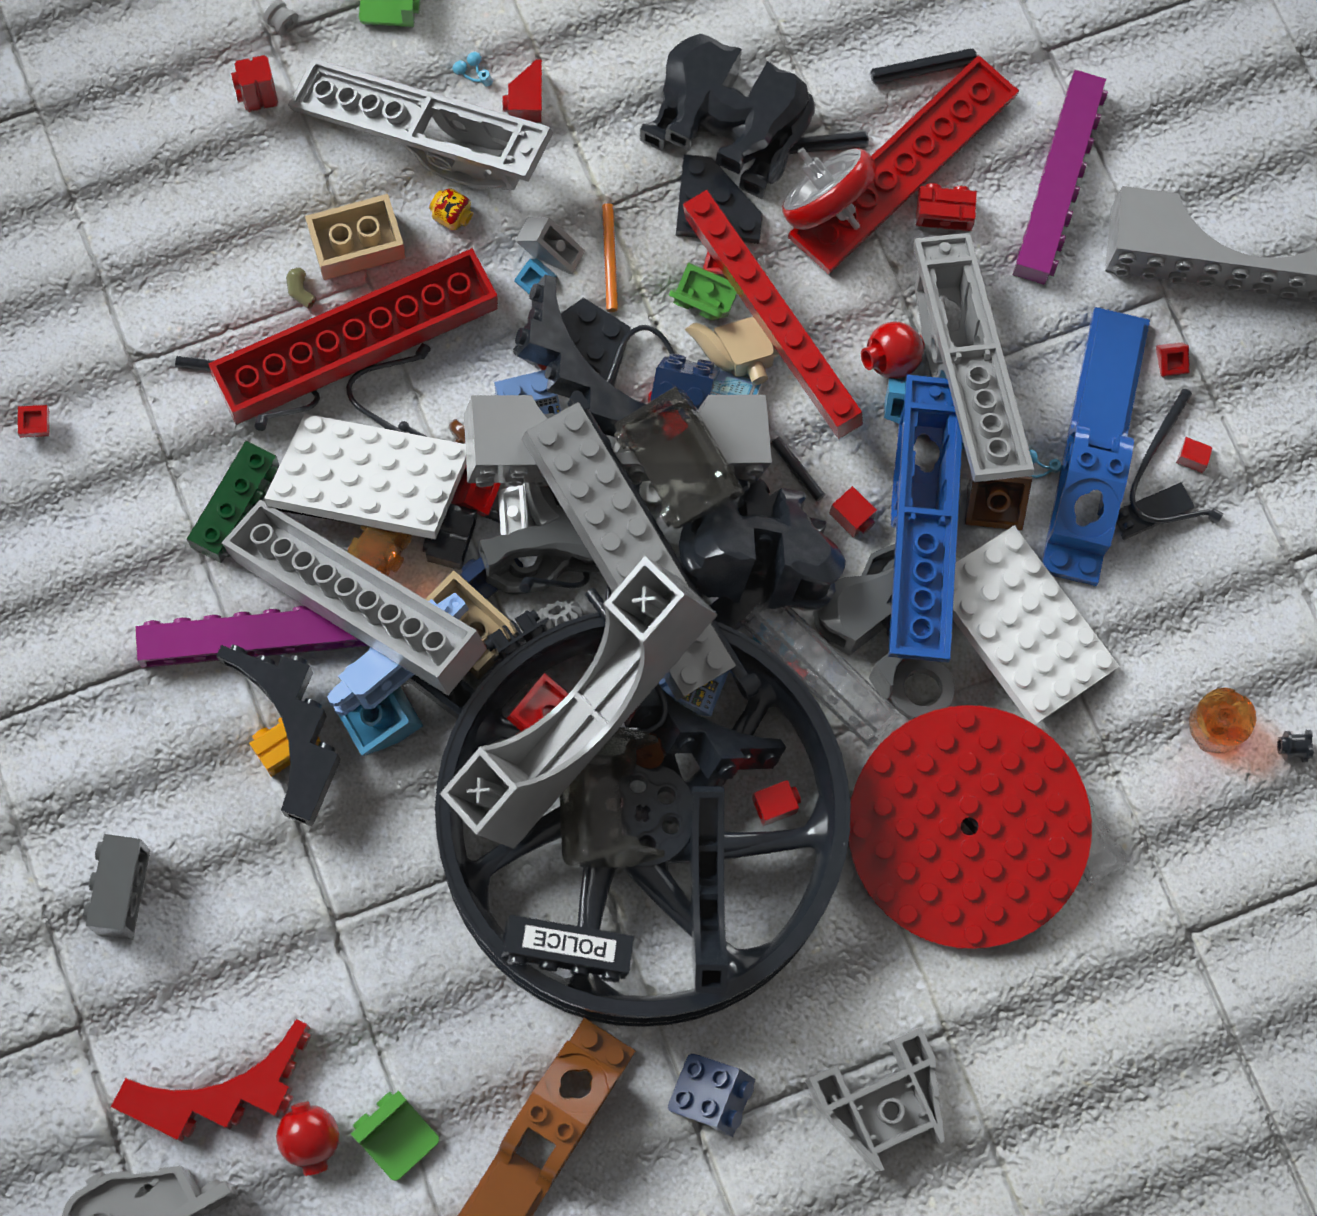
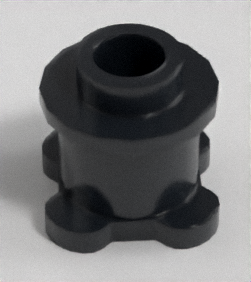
(1296, 745)

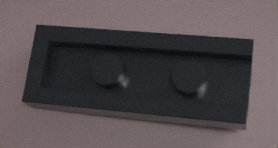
(1162, 504)

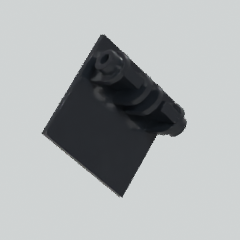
(528, 624)

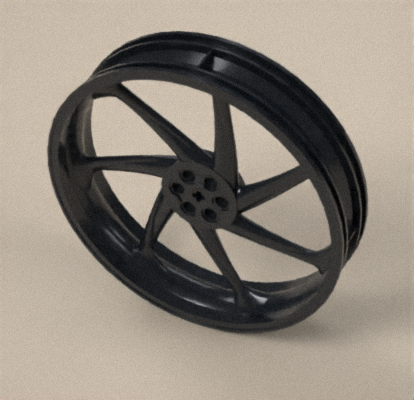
(748, 969)

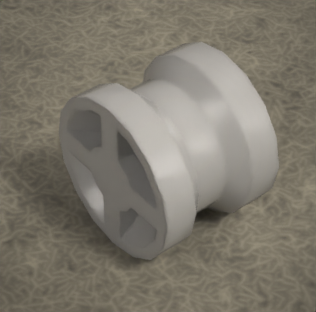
(280, 17)

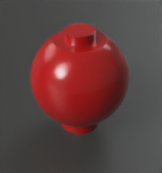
(893, 350)
(308, 1137)

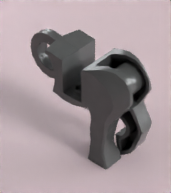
(551, 540)
(863, 610)

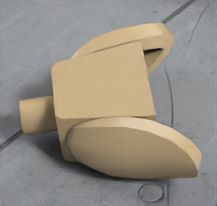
(737, 348)

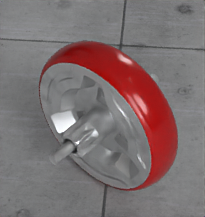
(829, 189)

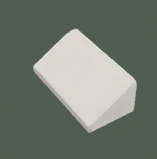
(513, 509)

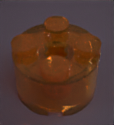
(380, 548)
(1229, 706)

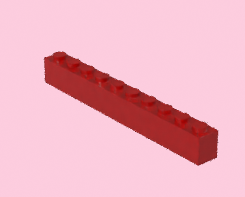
(773, 315)

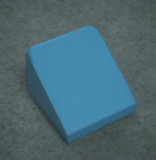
(532, 273)

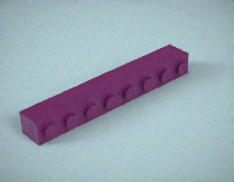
(1060, 176)
(259, 634)

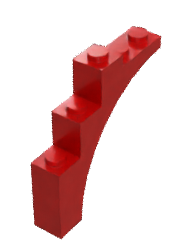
(260, 1086)

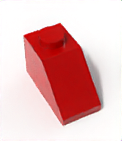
(525, 94)

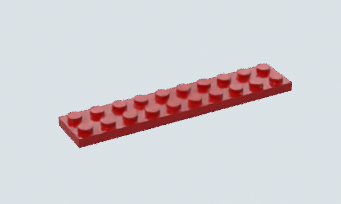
(912, 159)

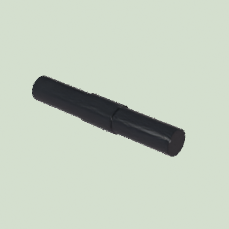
(798, 469)

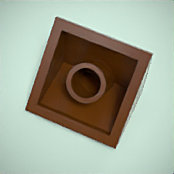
(998, 502)

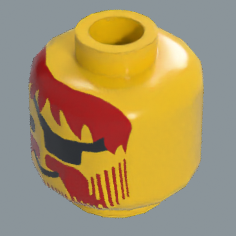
(451, 209)

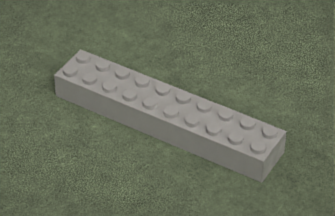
(613, 525)
(355, 597)

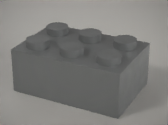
(117, 886)

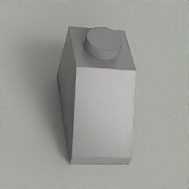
(550, 243)

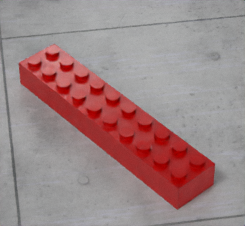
(354, 336)

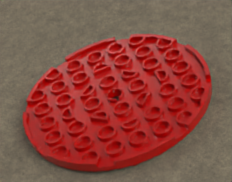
(1028, 836)

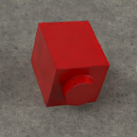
(853, 512)
(776, 802)

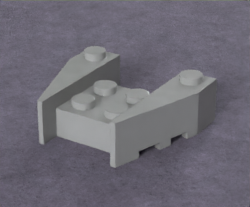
(888, 1108)

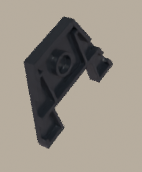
(594, 335)

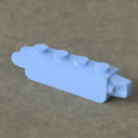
(377, 676)

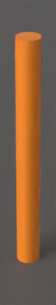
(609, 257)

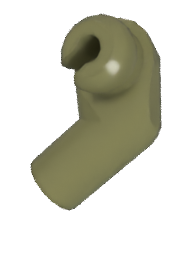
(295, 285)

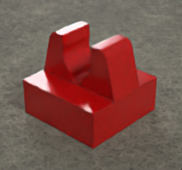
(33, 421)

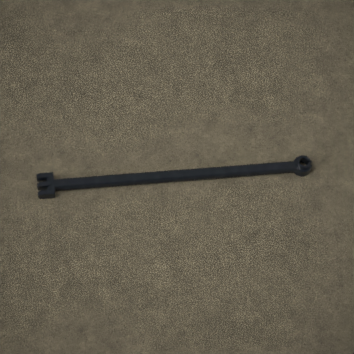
(747, 684)

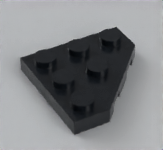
(703, 174)

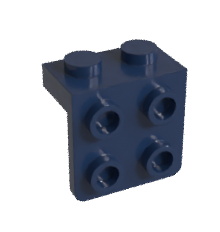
(692, 377)
(712, 1093)

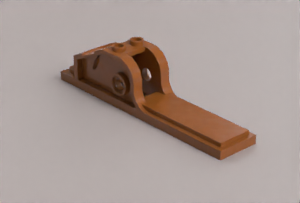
(511, 1182)

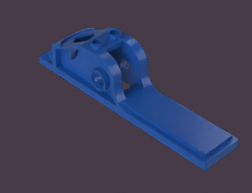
(1096, 446)
(925, 524)

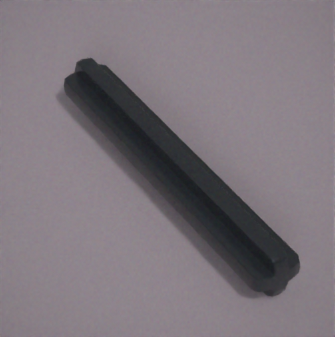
(922, 66)
(831, 142)

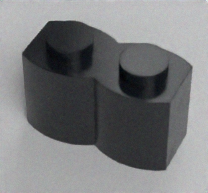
(453, 538)

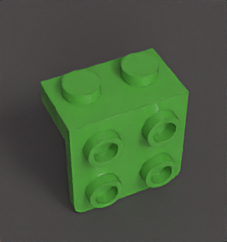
(389, 12)
(704, 291)
(395, 1135)

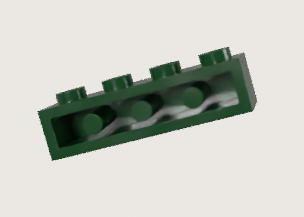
(233, 499)

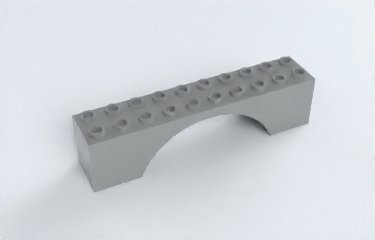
(1159, 239)
(499, 422)
(517, 780)

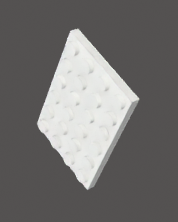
(368, 476)
(1026, 627)

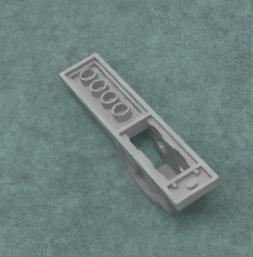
(497, 148)
(970, 357)
(172, 1195)

